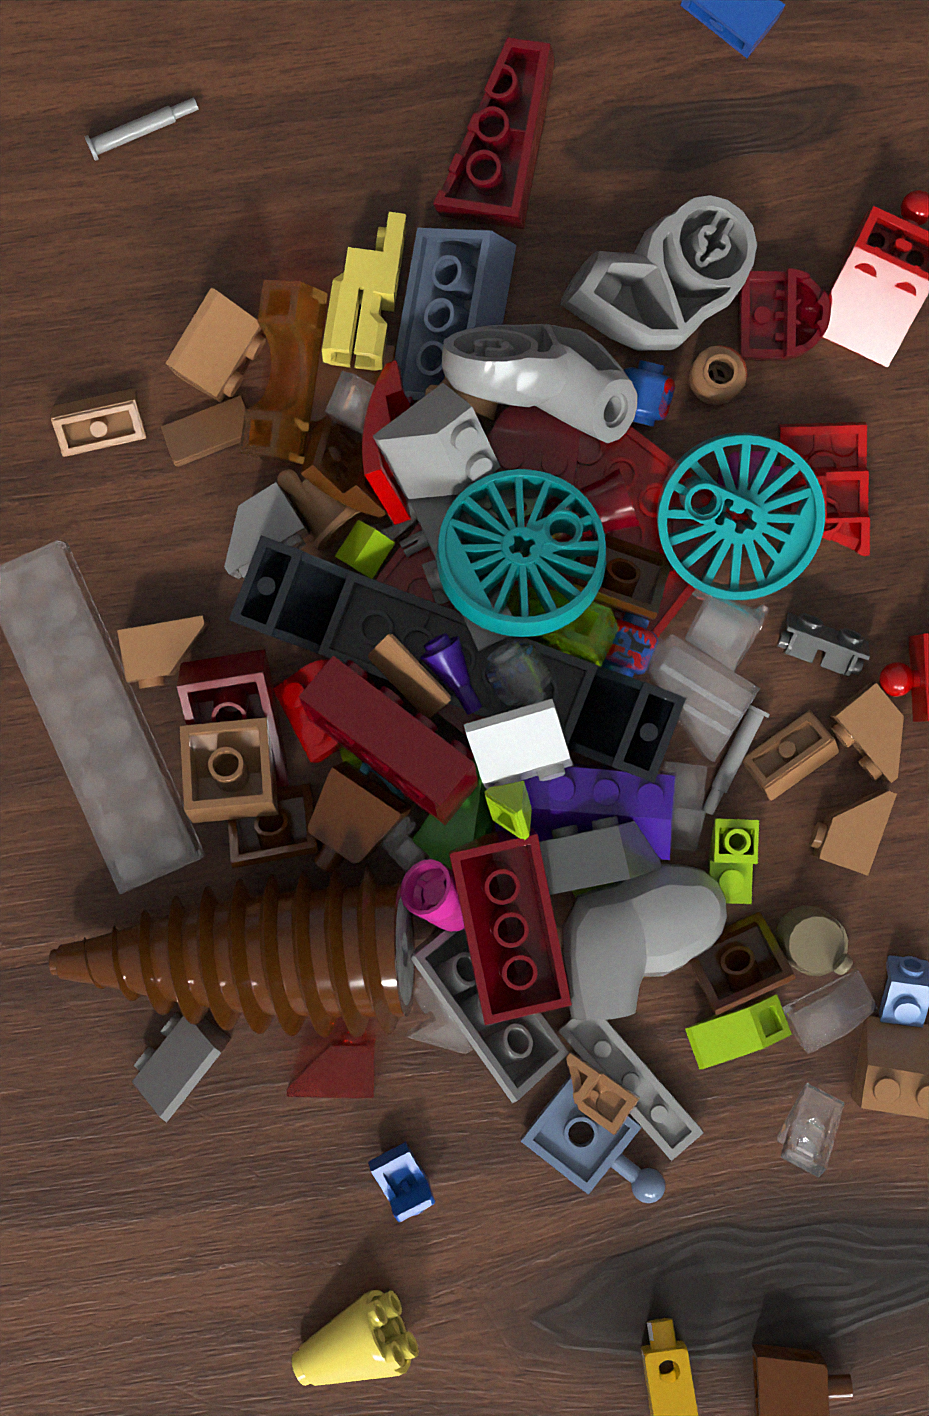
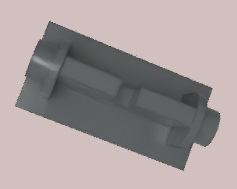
(840, 647)

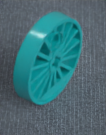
(501, 540)
(797, 543)

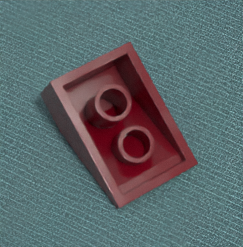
(233, 690)

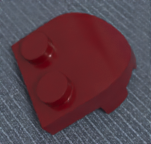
(781, 315)
(536, 442)

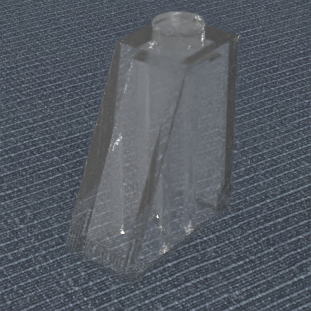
(712, 692)

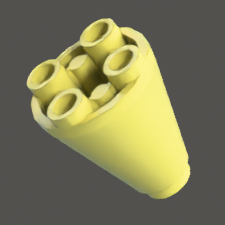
(358, 1344)

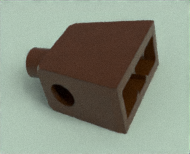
(353, 817)
(795, 1382)

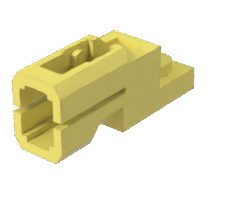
(367, 281)

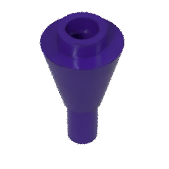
(447, 662)

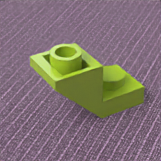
(732, 857)
(738, 1032)

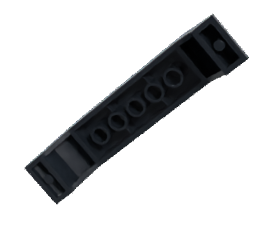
(350, 614)

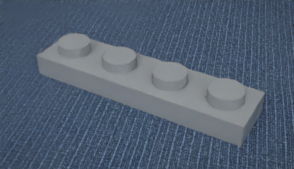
(657, 1108)

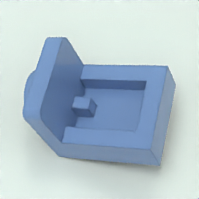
(906, 991)

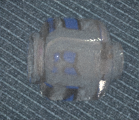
(518, 674)

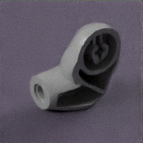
(674, 279)
(546, 368)
(636, 932)

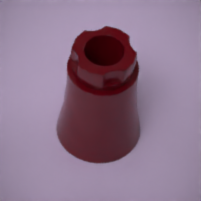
(610, 502)

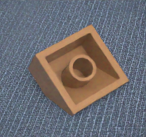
(216, 347)
(228, 770)
(893, 1068)

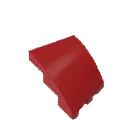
(385, 405)
(840, 464)

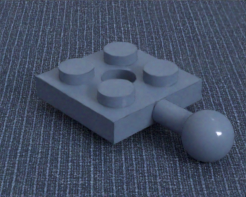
(588, 1161)

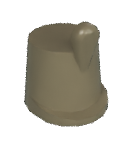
(813, 941)

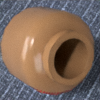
(728, 364)

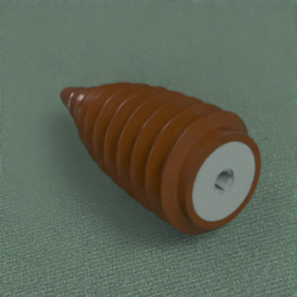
(264, 957)

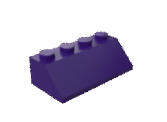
(603, 792)

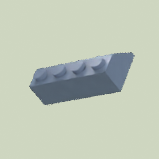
(453, 285)

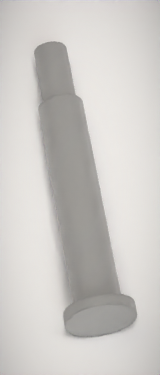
(139, 127)
(734, 757)

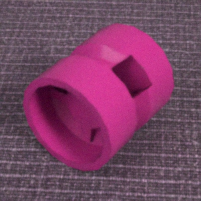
(432, 894)

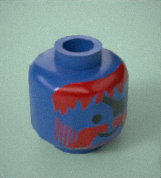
(653, 392)
(631, 647)

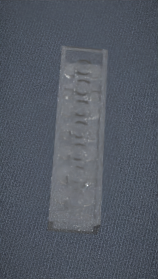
(94, 718)

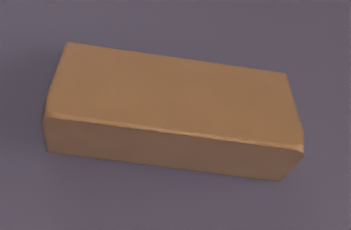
(98, 422)
(205, 431)
(409, 676)
(790, 755)

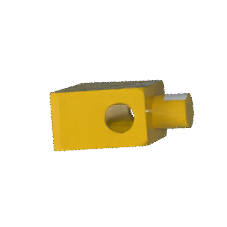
(671, 1391)

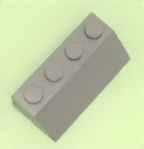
(513, 1050)

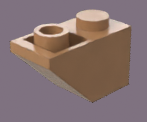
(874, 729)

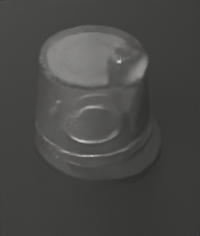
(725, 628)

